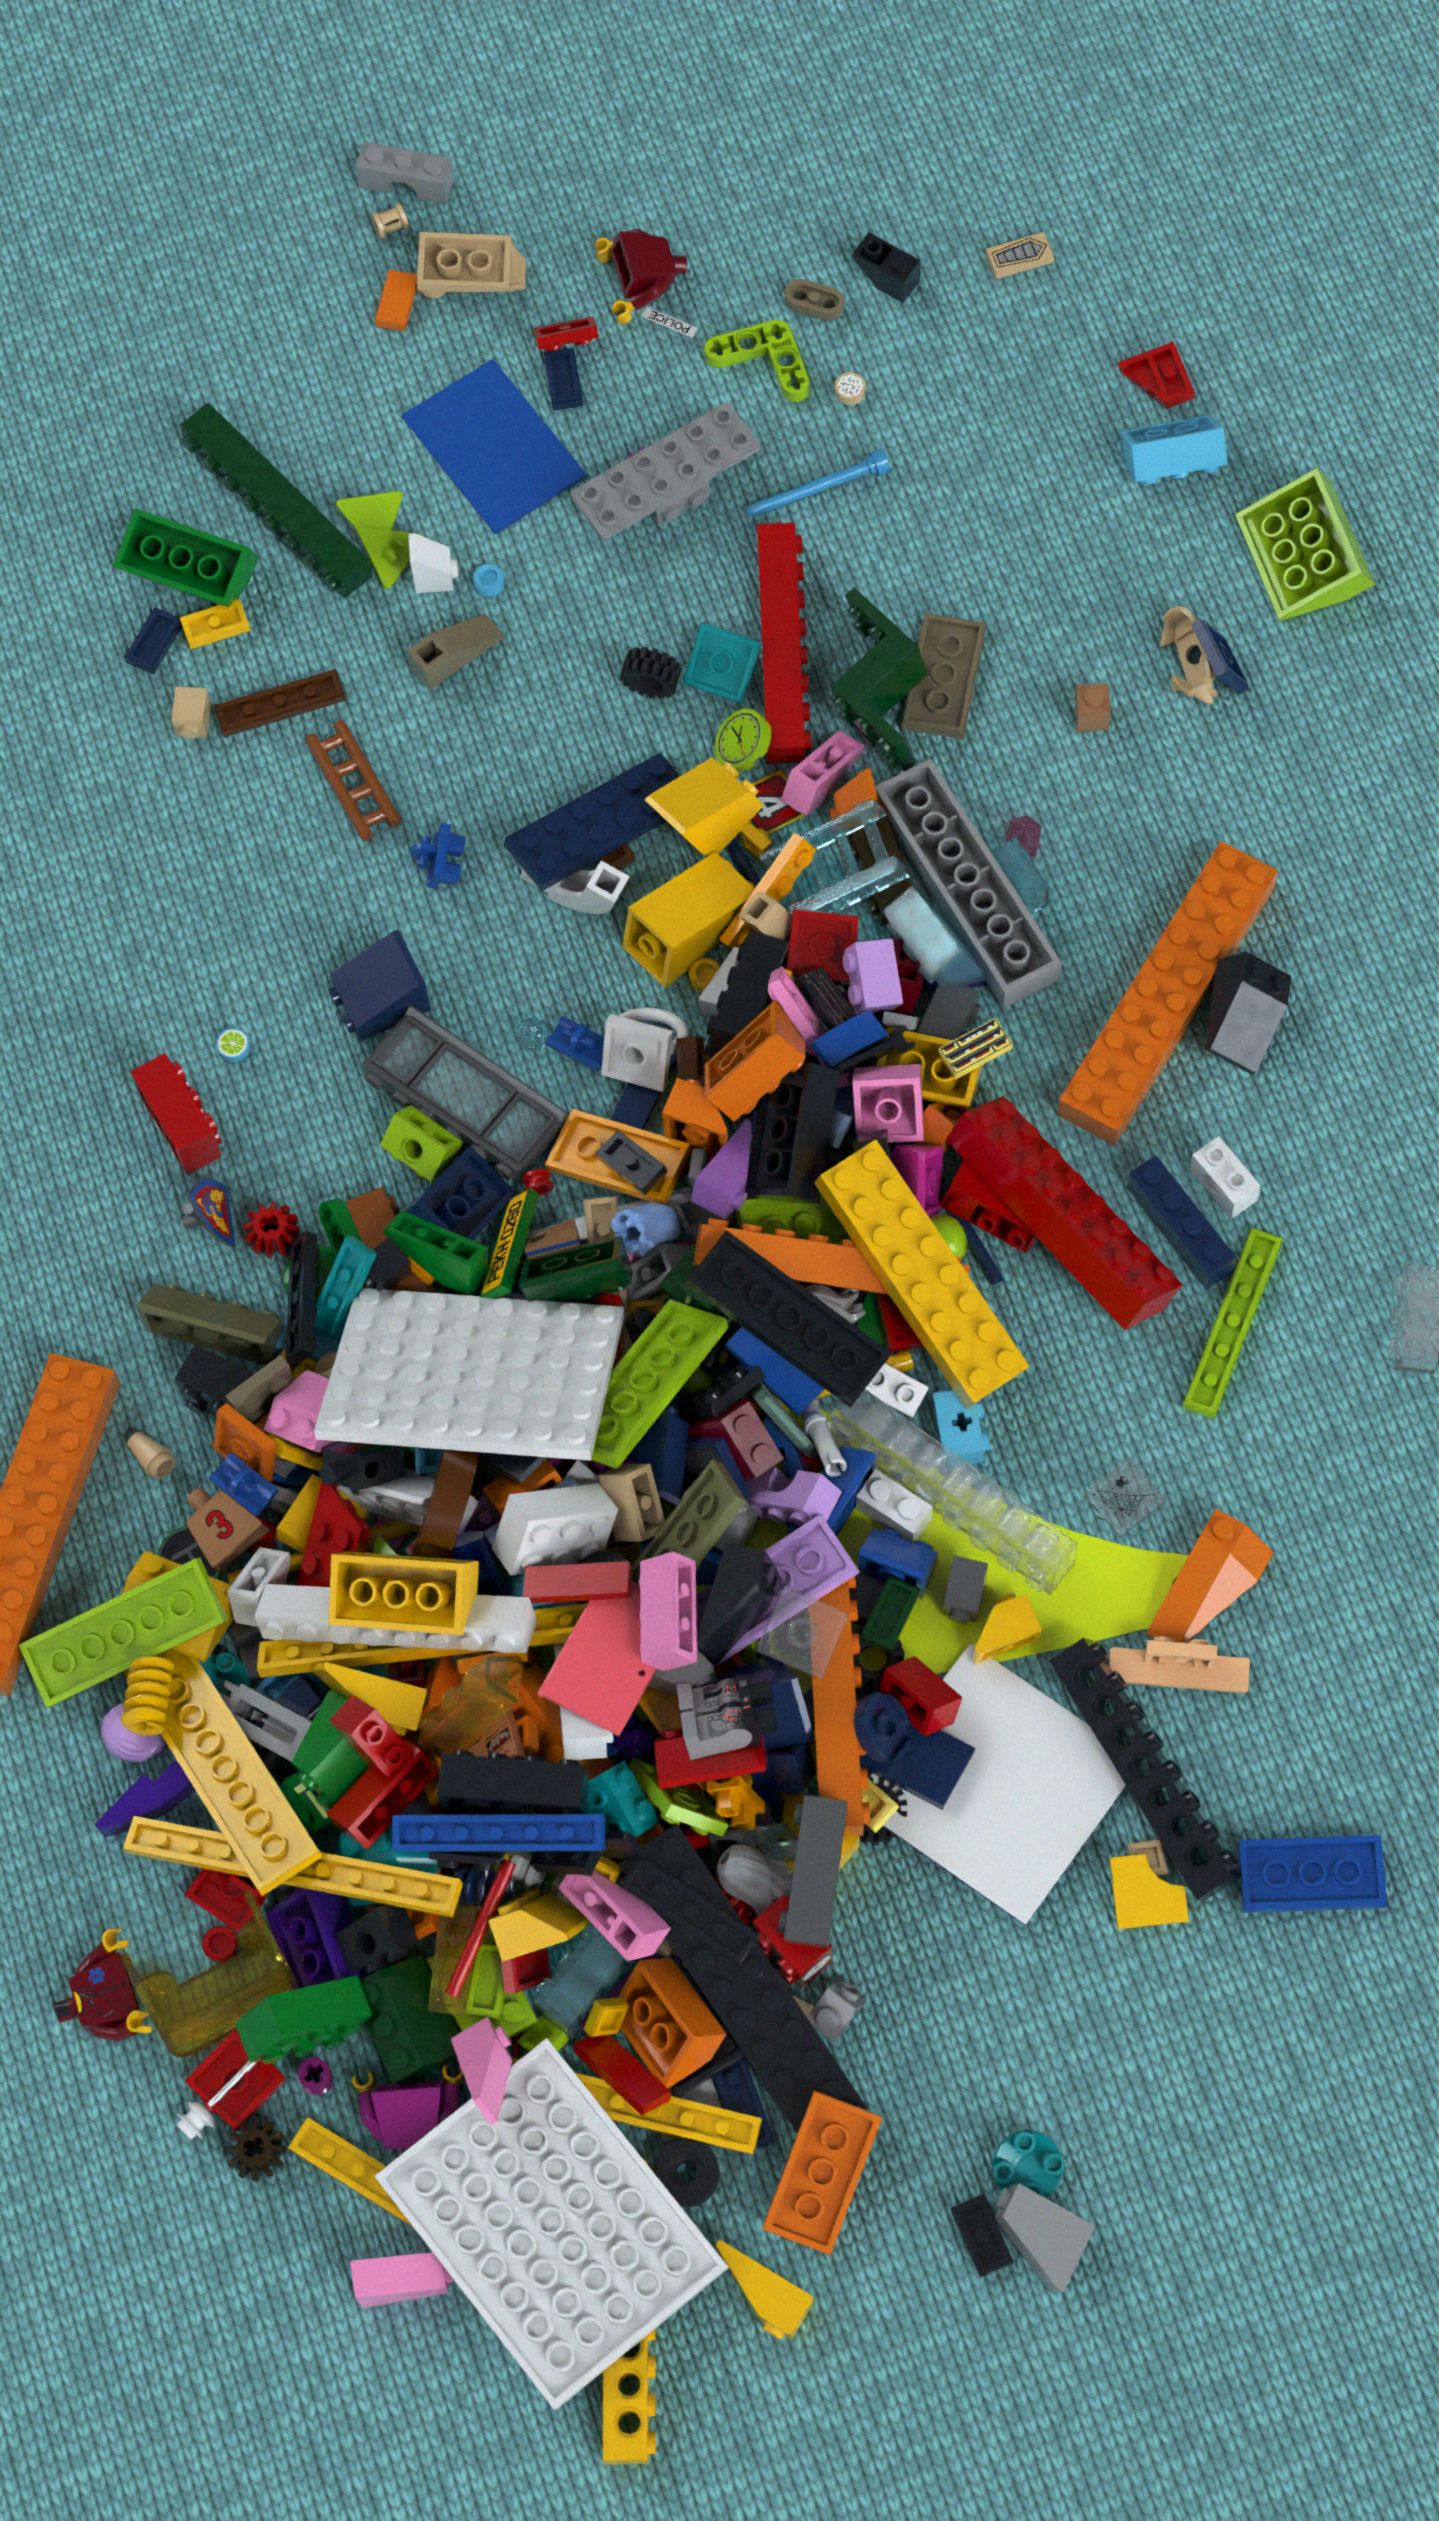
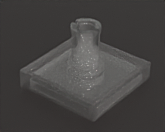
(802, 1632)

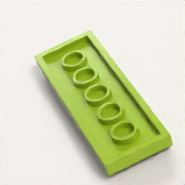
(652, 1376)
(121, 1630)

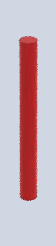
(480, 1928)

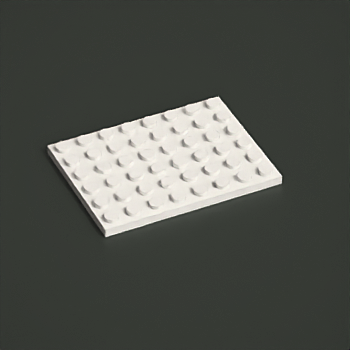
(471, 1374)
(552, 2225)

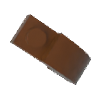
(446, 1504)

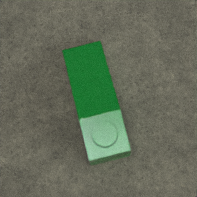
(442, 1253)

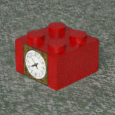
(795, 1961)

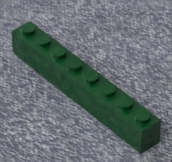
(276, 501)

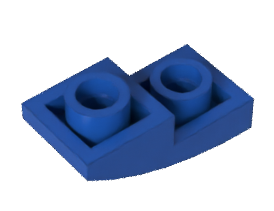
(849, 1039)
(794, 1459)

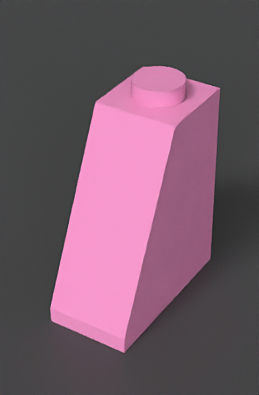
(398, 2279)

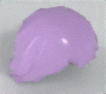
(125, 1743)

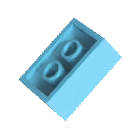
(1174, 449)

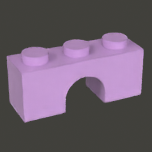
(792, 1500)

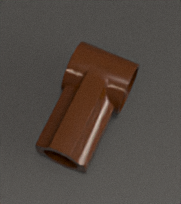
(691, 1058)

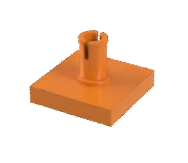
(245, 1440)

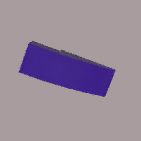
(147, 1800)

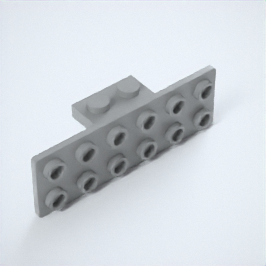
(666, 474)

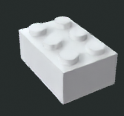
(553, 1527)

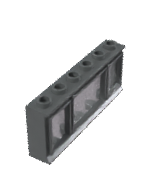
(465, 1094)

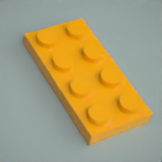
(586, 1133)

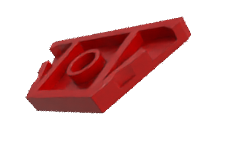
(332, 1531)

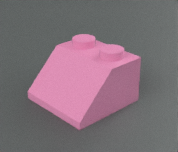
(889, 1100)
(297, 1410)

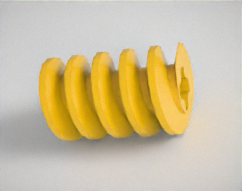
(146, 1695)

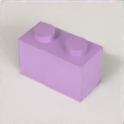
(872, 976)

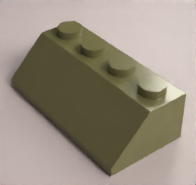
(210, 1323)

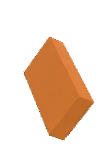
(396, 300)

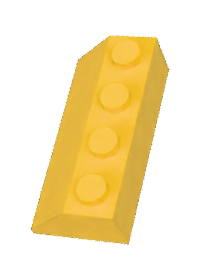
(401, 1592)

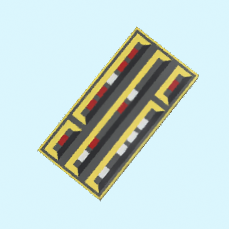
(975, 1048)

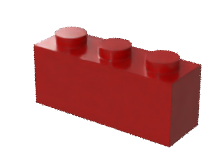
(373, 1799)

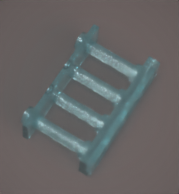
(857, 883)

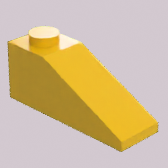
(772, 2298)

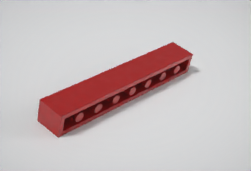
(781, 642)

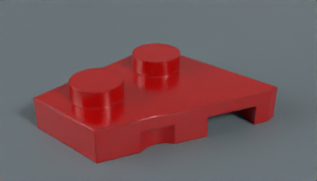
(1160, 375)

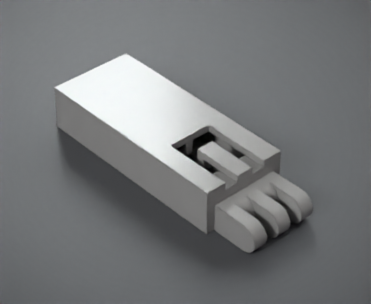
(283, 1727)

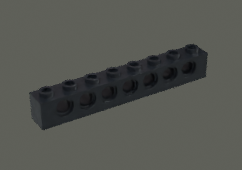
(1072, 1669)

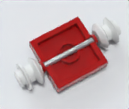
(228, 2087)

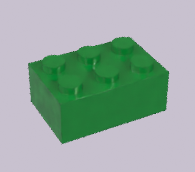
(303, 2020)

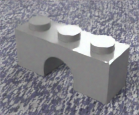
(426, 173)

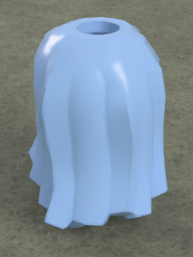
(647, 1227)

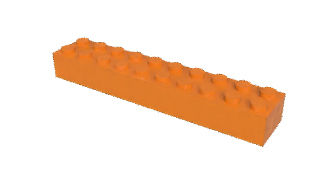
(1166, 993)
(44, 1492)

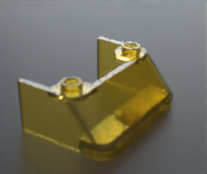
(212, 2002)

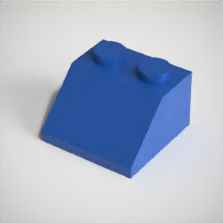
(888, 1554)

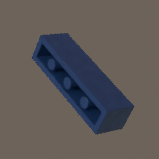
(1181, 1222)

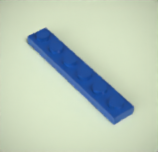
(498, 1832)

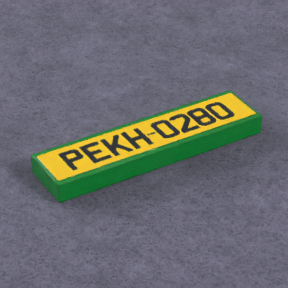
(509, 1245)

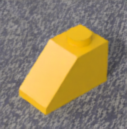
(1008, 1628)

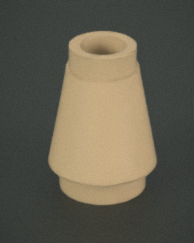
(151, 1455)

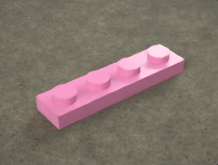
(785, 992)

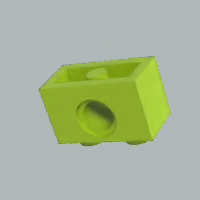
(413, 1128)

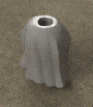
(752, 1876)

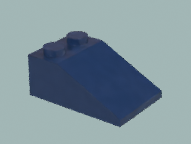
(464, 1196)

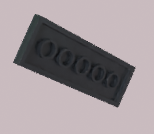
(788, 1318)

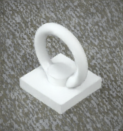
(639, 1050)

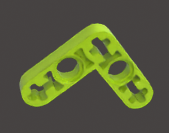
(773, 348)

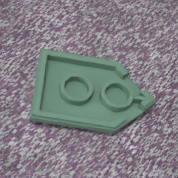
(784, 1420)

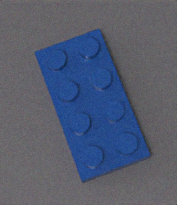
(1312, 1874)

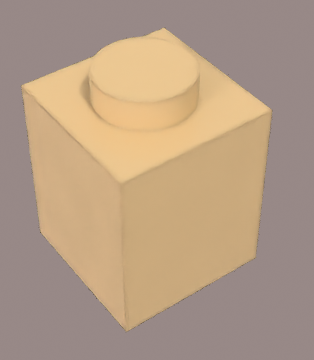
(191, 712)
(767, 916)

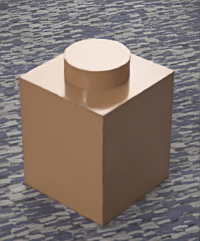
(1092, 707)

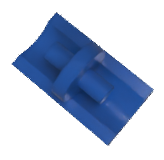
(443, 844)
(577, 1043)
(243, 1484)

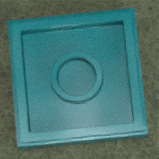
(722, 662)

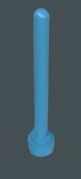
(875, 463)

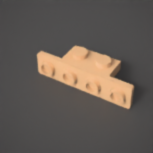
(1181, 1666)

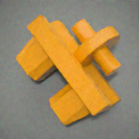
(737, 1800)

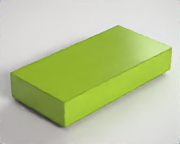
(486, 1986)

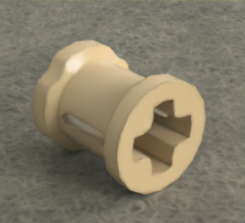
(389, 221)

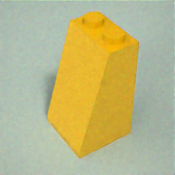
(685, 917)

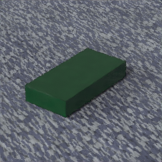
(890, 1614)

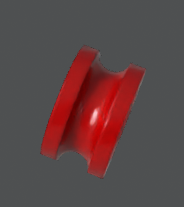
(538, 1181)

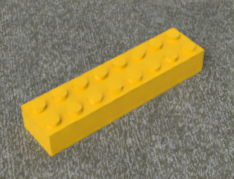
(921, 1274)

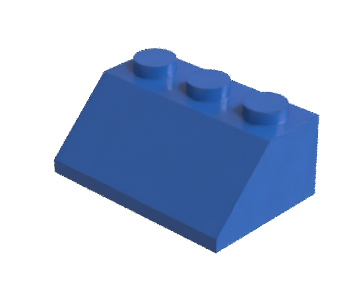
(781, 1378)
(859, 1469)

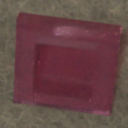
(1027, 832)

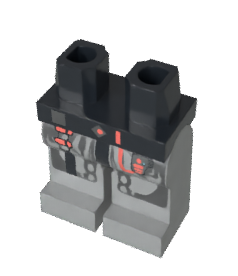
(725, 1715)

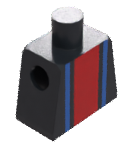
(361, 1464)

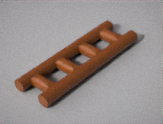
(348, 798)

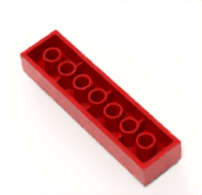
(1064, 1212)

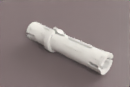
(818, 1429)

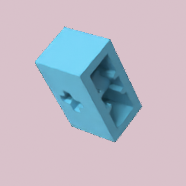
(950, 1411)

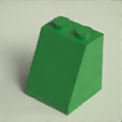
(326, 1758)

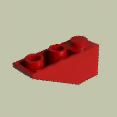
(978, 1204)

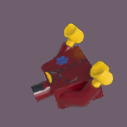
(642, 266)
(104, 1994)

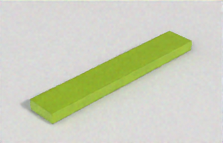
(1232, 1323)

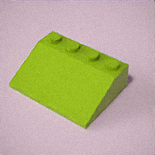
(1304, 547)

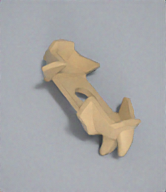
(1198, 677)

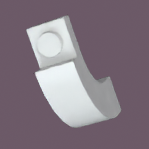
(587, 890)

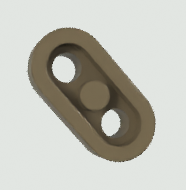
(815, 299)

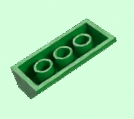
(185, 558)

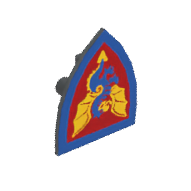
(210, 1207)

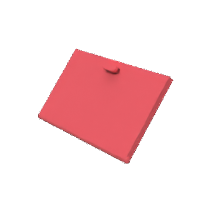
(601, 1664)

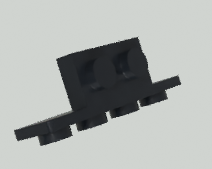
(617, 1845)

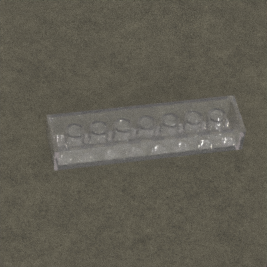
(957, 1492)

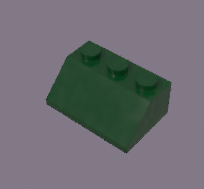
(577, 1272)
(402, 2027)

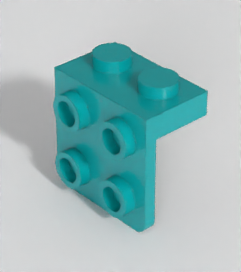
(621, 1801)

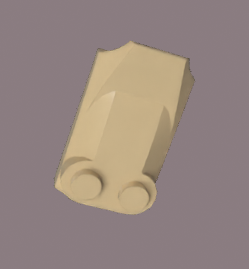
(468, 264)

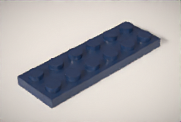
(591, 824)

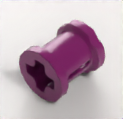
(321, 2068)

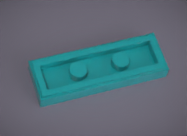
(343, 1286)

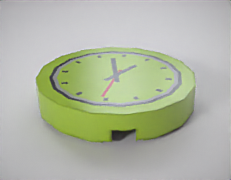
(742, 739)

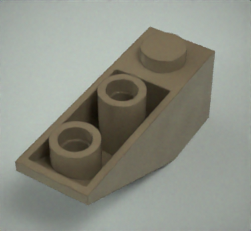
(451, 649)

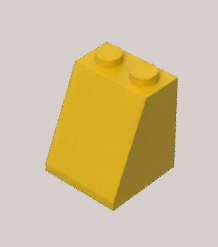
(707, 805)

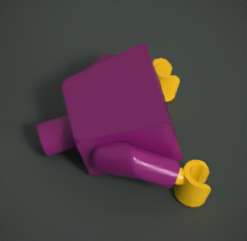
(406, 2111)

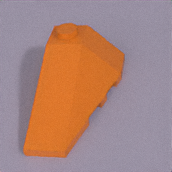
(1216, 1573)

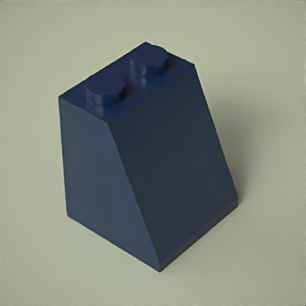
(378, 987)
(788, 1704)

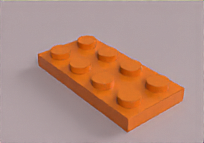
(822, 2172)

